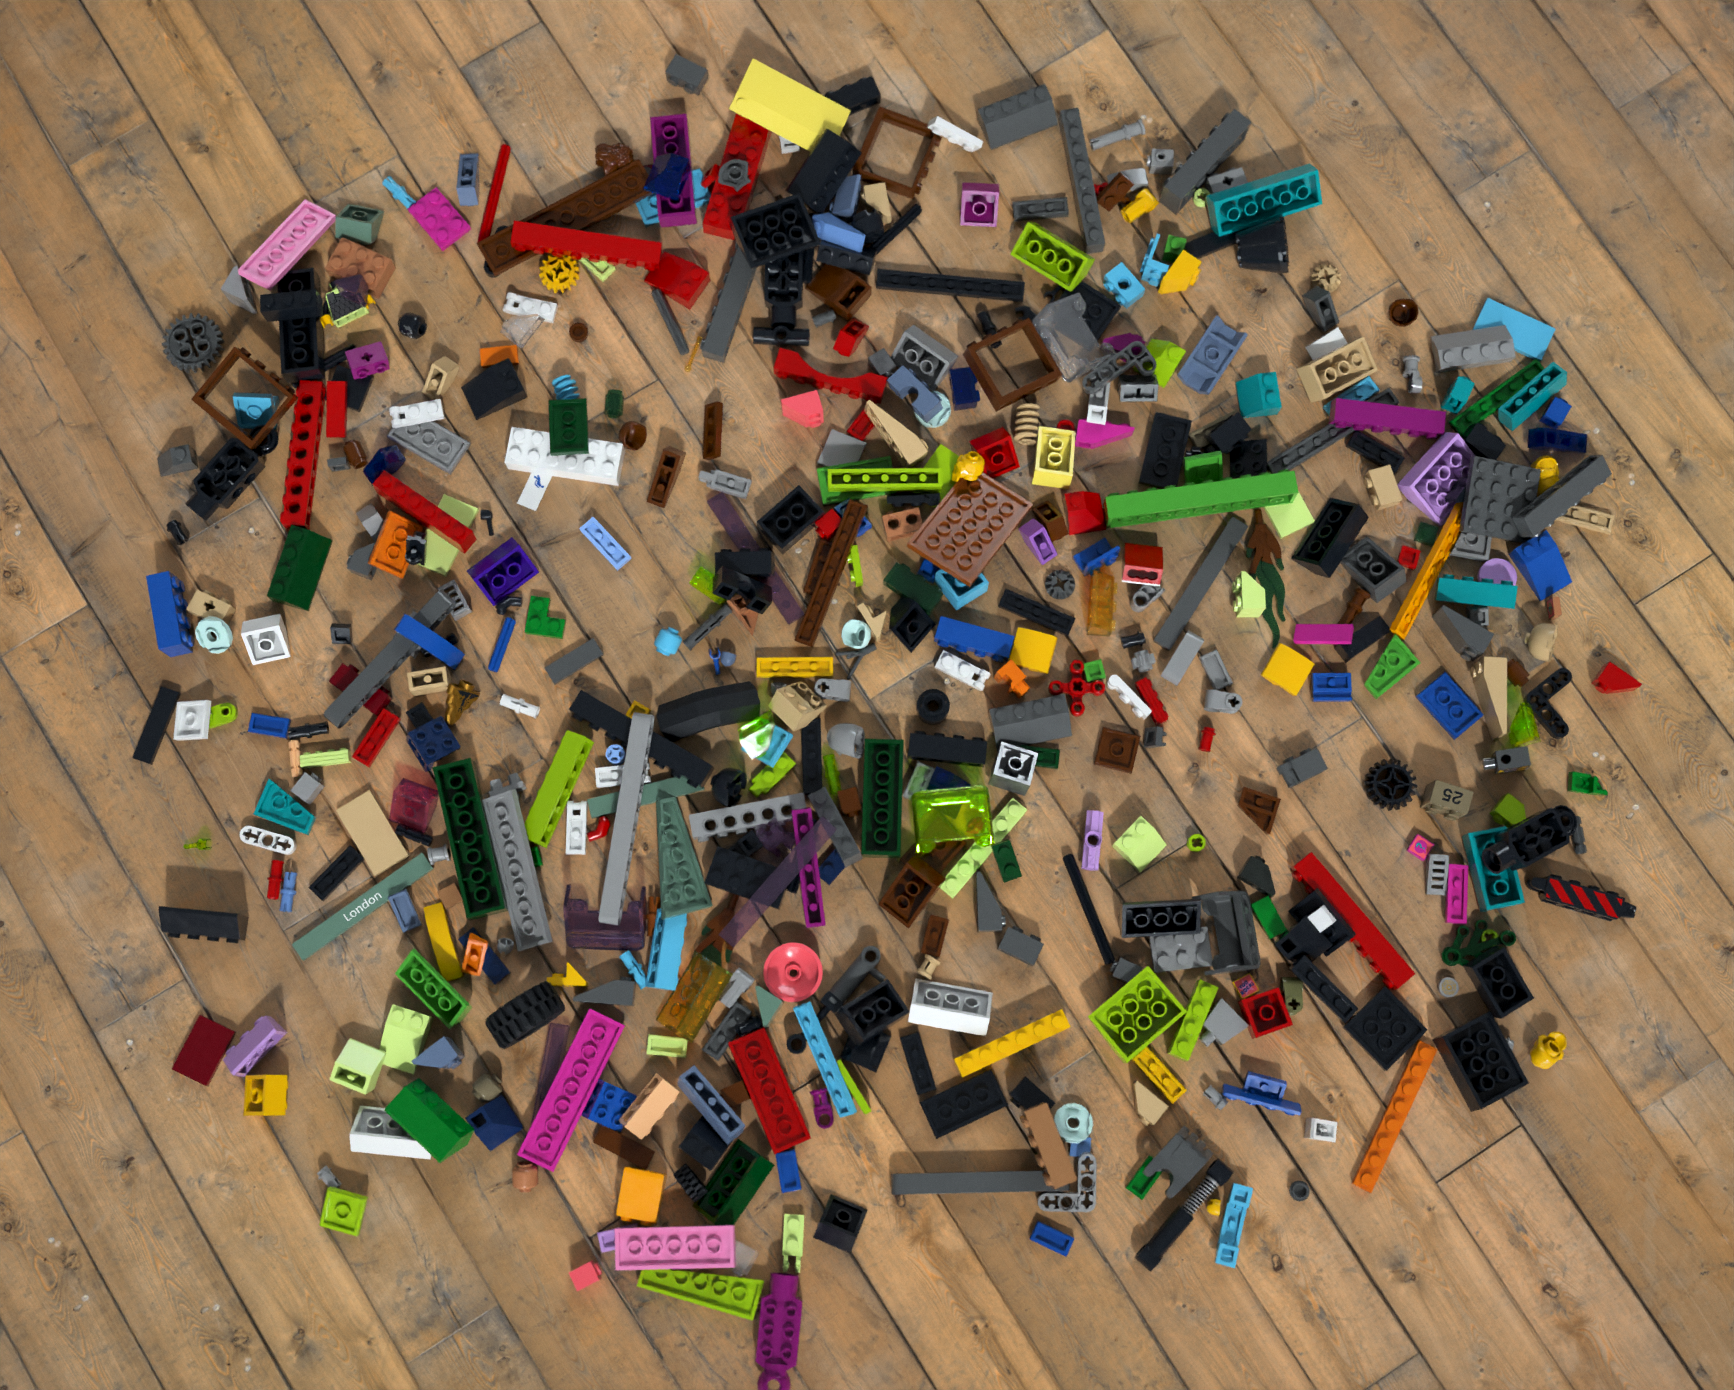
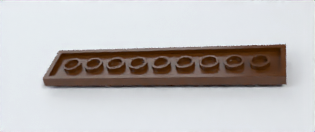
(574, 211)

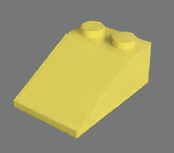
(1054, 457)

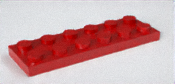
(769, 1091)

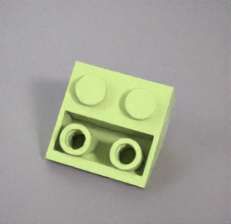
(1249, 596)
(358, 1066)

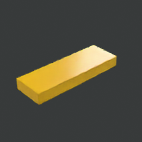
(1159, 1075)

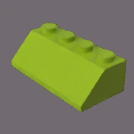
(1052, 256)

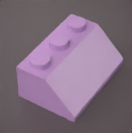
(253, 1046)

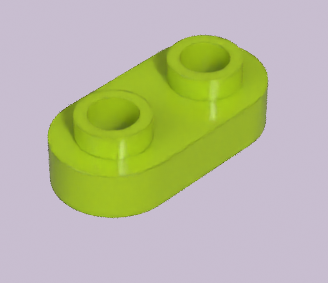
(217, 717)

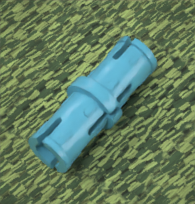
(399, 193)
(634, 968)

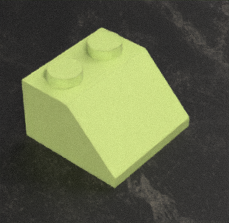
(1139, 844)

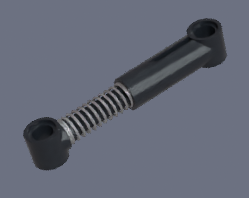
(1153, 1251)

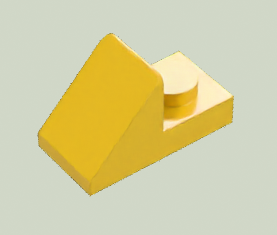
(572, 979)

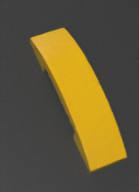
(442, 942)

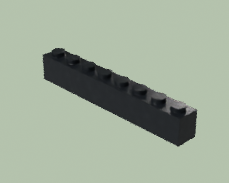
(661, 750)

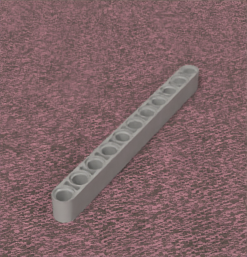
(626, 818)

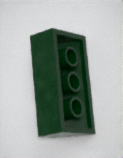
(299, 568)
(733, 1185)

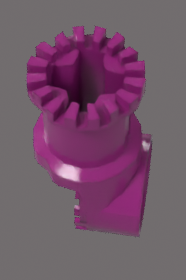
(823, 1108)

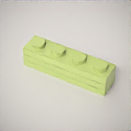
(327, 758)

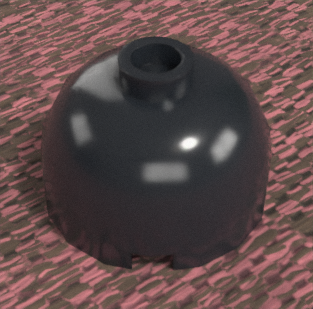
(727, 786)

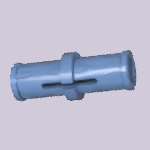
(288, 892)

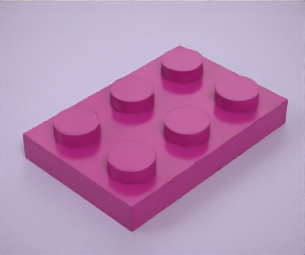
(439, 219)

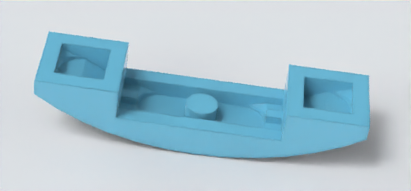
(1232, 1225)

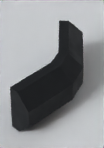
(708, 710)

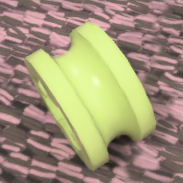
(1198, 202)

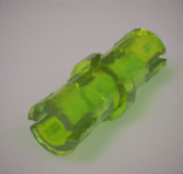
(832, 773)

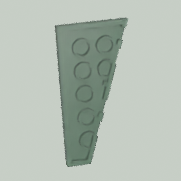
(679, 872)

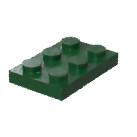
(568, 427)

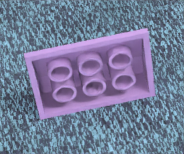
(1435, 476)

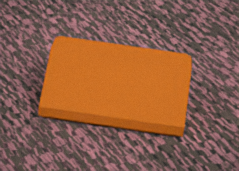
(474, 955)

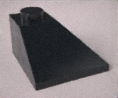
(909, 622)

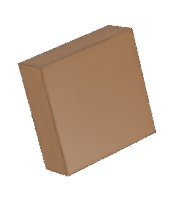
(450, 896)

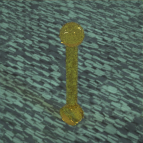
(687, 368)

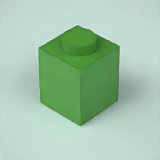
(1173, 248)

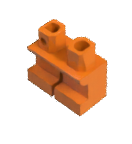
(1013, 678)

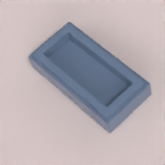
(404, 910)

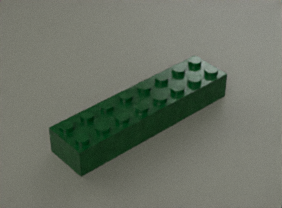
(470, 839)

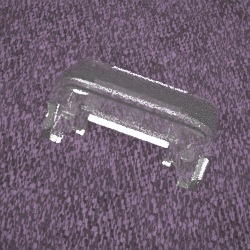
(1070, 338)

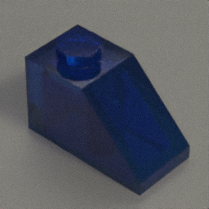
(385, 459)

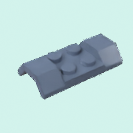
(1211, 357)

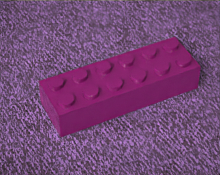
(669, 136)

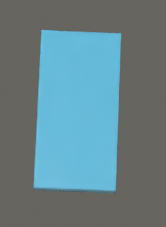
(648, 206)
(1528, 334)

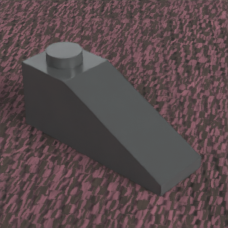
(988, 911)
(612, 993)

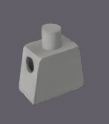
(1221, 1024)

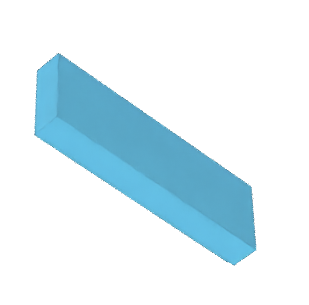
(1361, 392)

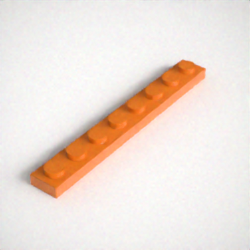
(1394, 1116)

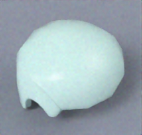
(856, 634)

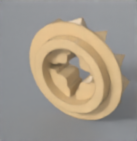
(1334, 281)

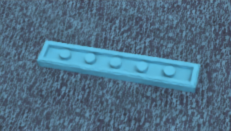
(825, 1059)

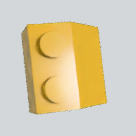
(1181, 274)
(265, 1095)

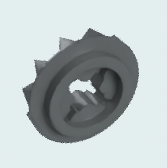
(1057, 592)

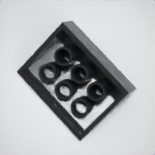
(774, 231)
(1480, 1061)

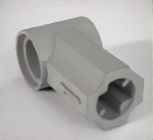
(738, 984)

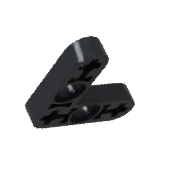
(1542, 698)

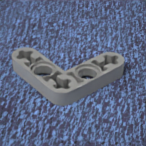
(1076, 1197)

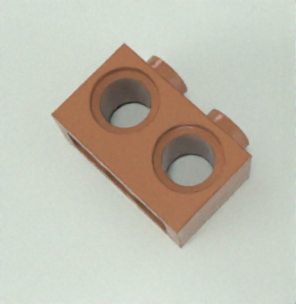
(904, 528)

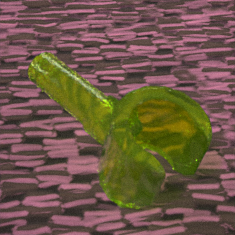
(200, 844)

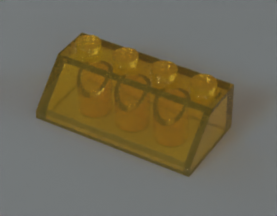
(694, 997)

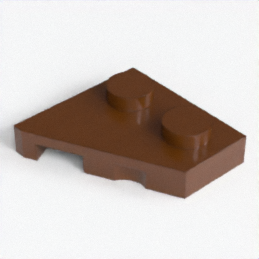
(1259, 808)

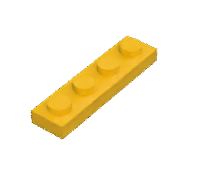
(795, 667)

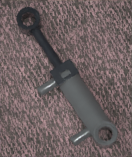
(843, 989)

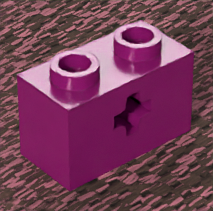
(367, 360)

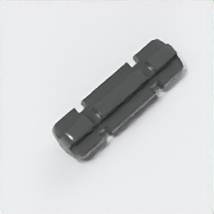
(1578, 838)

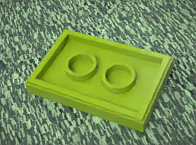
(946, 460)

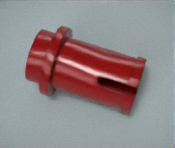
(1206, 739)

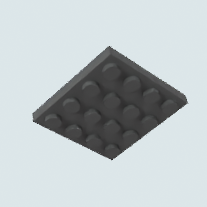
(1495, 495)

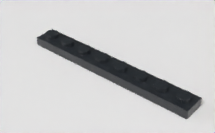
(950, 285)

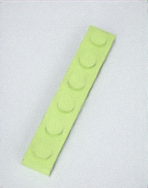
(976, 854)

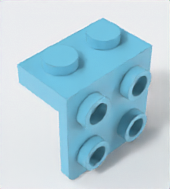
(1153, 270)

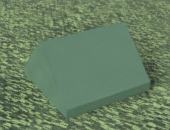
(768, 1005)

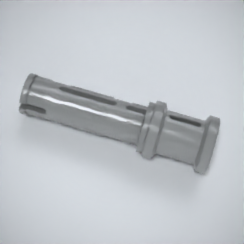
(1125, 132)

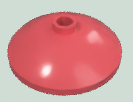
(792, 957)

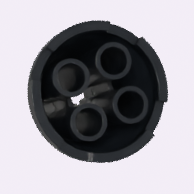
(1264, 247)

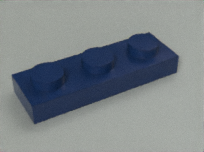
(492, 964)

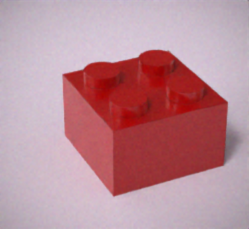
(1265, 1013)

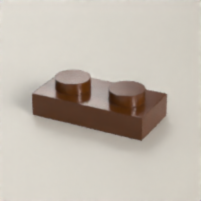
(934, 936)

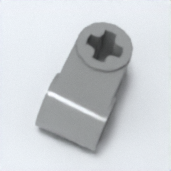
(1148, 594)
(835, 689)
(1220, 701)

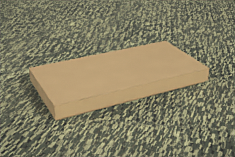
(372, 833)

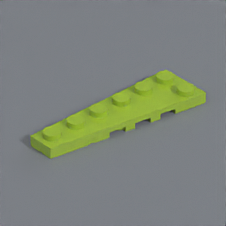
(719, 1292)

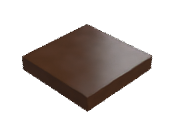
(1117, 750)

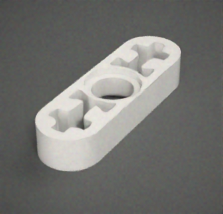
(256, 831)

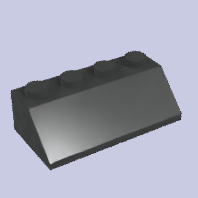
(1017, 117)
(1031, 721)

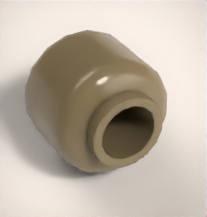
(487, 1087)

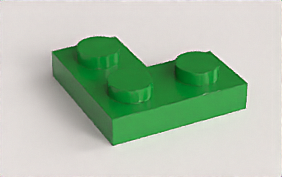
(538, 621)

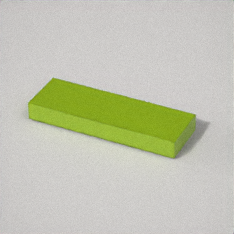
(853, 1088)

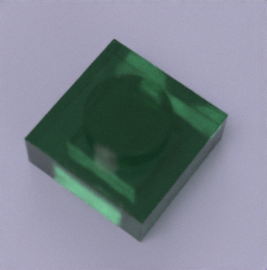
(1426, 534)

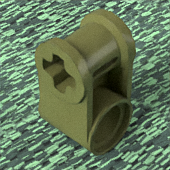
(1291, 991)

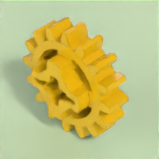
(564, 279)

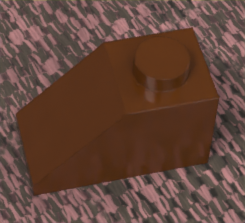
(1051, 520)

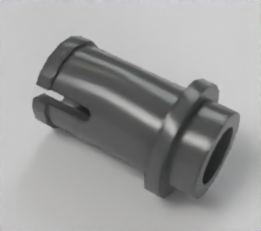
(824, 318)

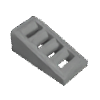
(462, 611)
(1429, 874)

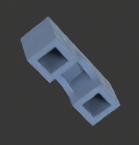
(905, 382)

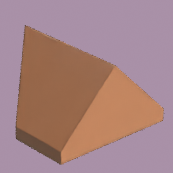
(745, 615)

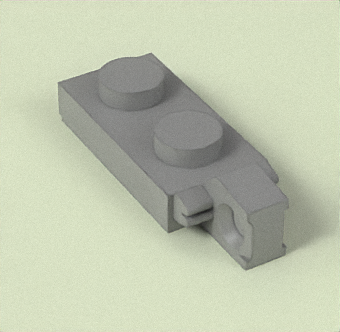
(726, 483)

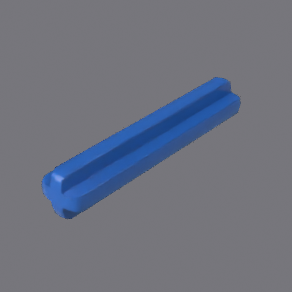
(501, 644)

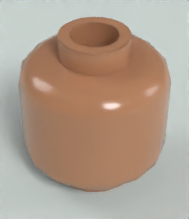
(525, 1176)

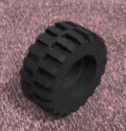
(525, 1014)

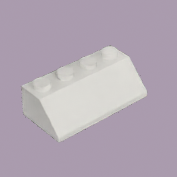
(950, 1007)
(380, 1134)

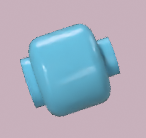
(667, 641)

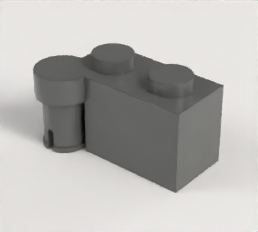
(1302, 768)

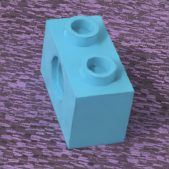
(1121, 275)

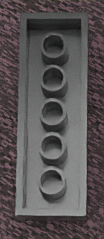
(1205, 161)

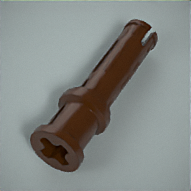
(1354, 606)

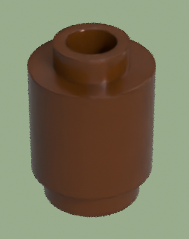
(355, 454)
(1516, 673)

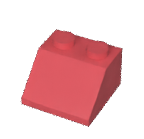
(804, 409)

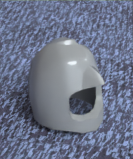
(844, 738)

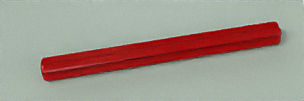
(494, 193)

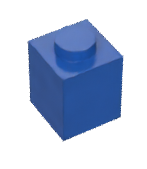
(1555, 413)

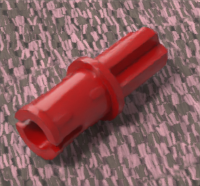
(275, 879)

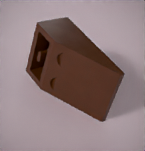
(840, 290)

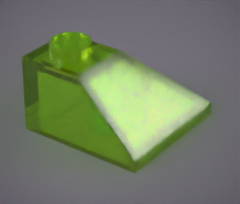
(1524, 727)
(757, 734)

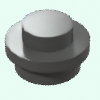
(1299, 1191)

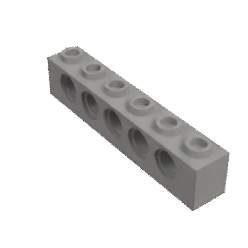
(699, 820)

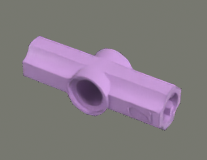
(1091, 853)

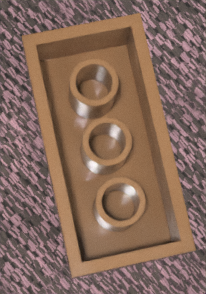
(1048, 1145)

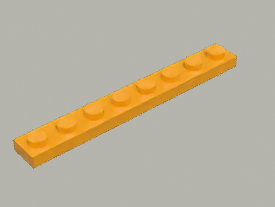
(1428, 573)

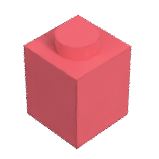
(586, 1275)

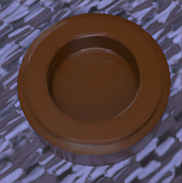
(578, 332)

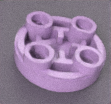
(1498, 570)

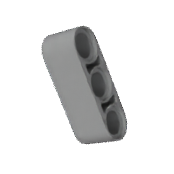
(1182, 657)

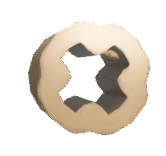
(928, 967)

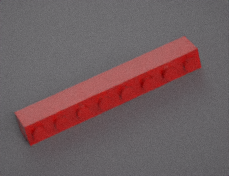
(586, 245)
(1368, 939)

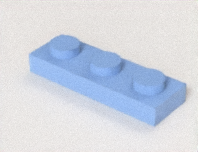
(605, 543)

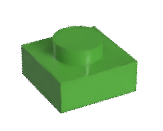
(1094, 671)

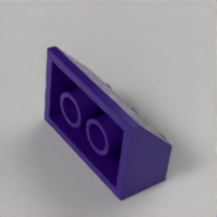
(502, 571)

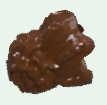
(613, 156)

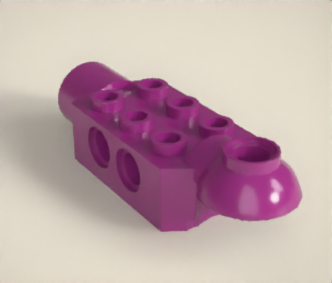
(779, 1330)

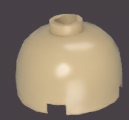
(1542, 641)

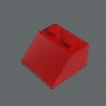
(997, 452)

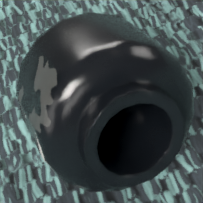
(412, 325)

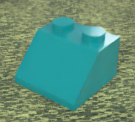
(1258, 395)

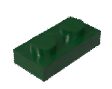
(1006, 860)

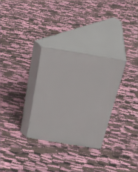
(238, 291)

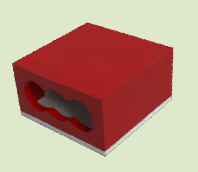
(1142, 564)

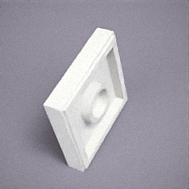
(192, 720)

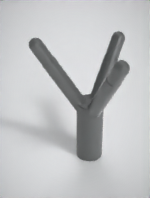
(851, 654)

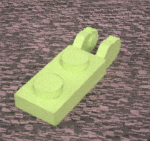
(793, 1240)

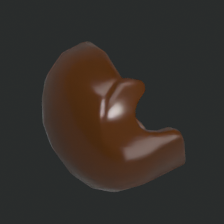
(1403, 312)
(632, 435)

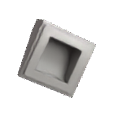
(1478, 614)

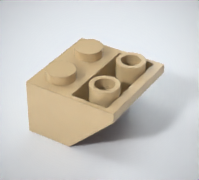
(796, 705)

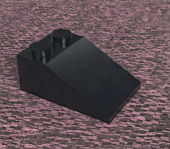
(494, 389)

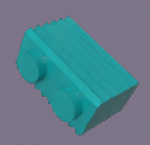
(1457, 394)

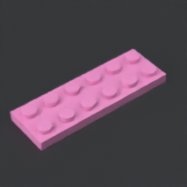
(287, 245)
(675, 1247)

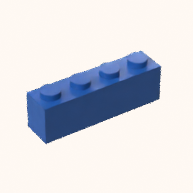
(973, 639)

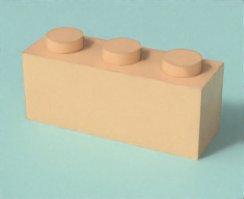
(649, 1106)

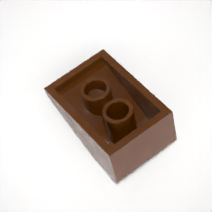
(911, 891)

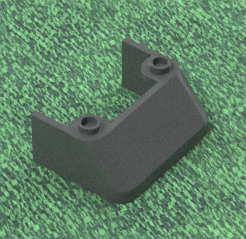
(1233, 930)

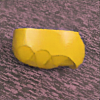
(1549, 472)

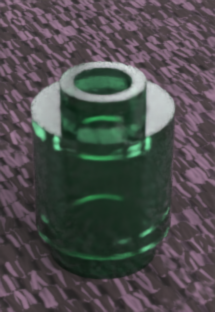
(614, 403)

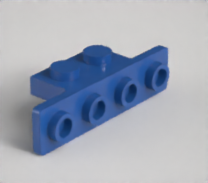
(1263, 1091)

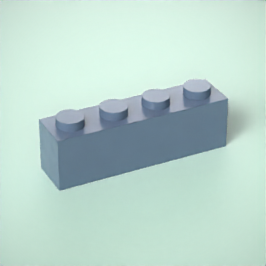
(710, 1104)

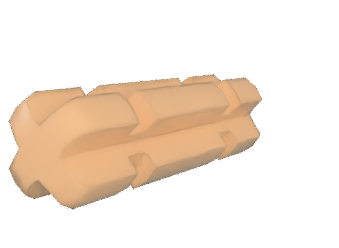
(294, 746)

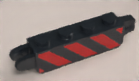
(1581, 899)

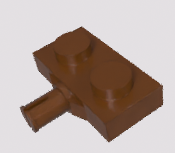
(1115, 192)

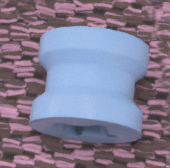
(613, 752)

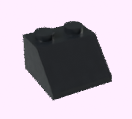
(704, 1144)
(840, 1223)

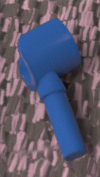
(715, 660)

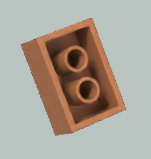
(354, 259)

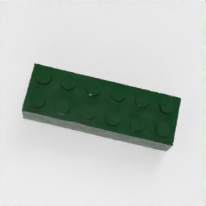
(882, 798)

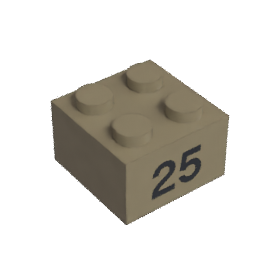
(1446, 800)

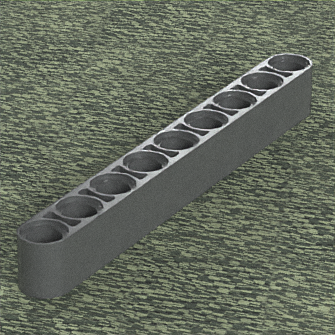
(386, 662)
(970, 1182)

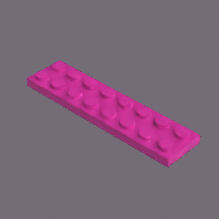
(570, 1090)

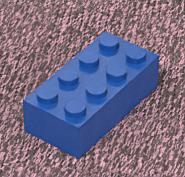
(170, 614)

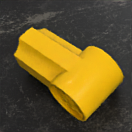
(1143, 203)

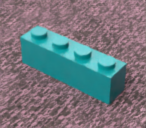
(1532, 396)
(1475, 592)

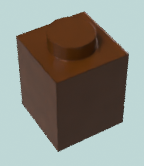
(849, 802)
(735, 1094)

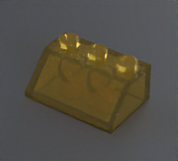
(1101, 604)

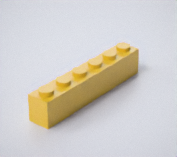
(1011, 1043)

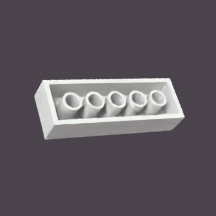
(530, 452)

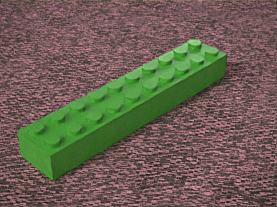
(1200, 499)

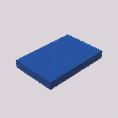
(1449, 705)

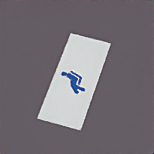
(534, 490)

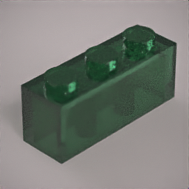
(913, 586)

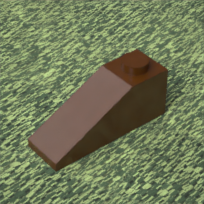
(666, 476)

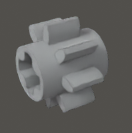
(1143, 661)

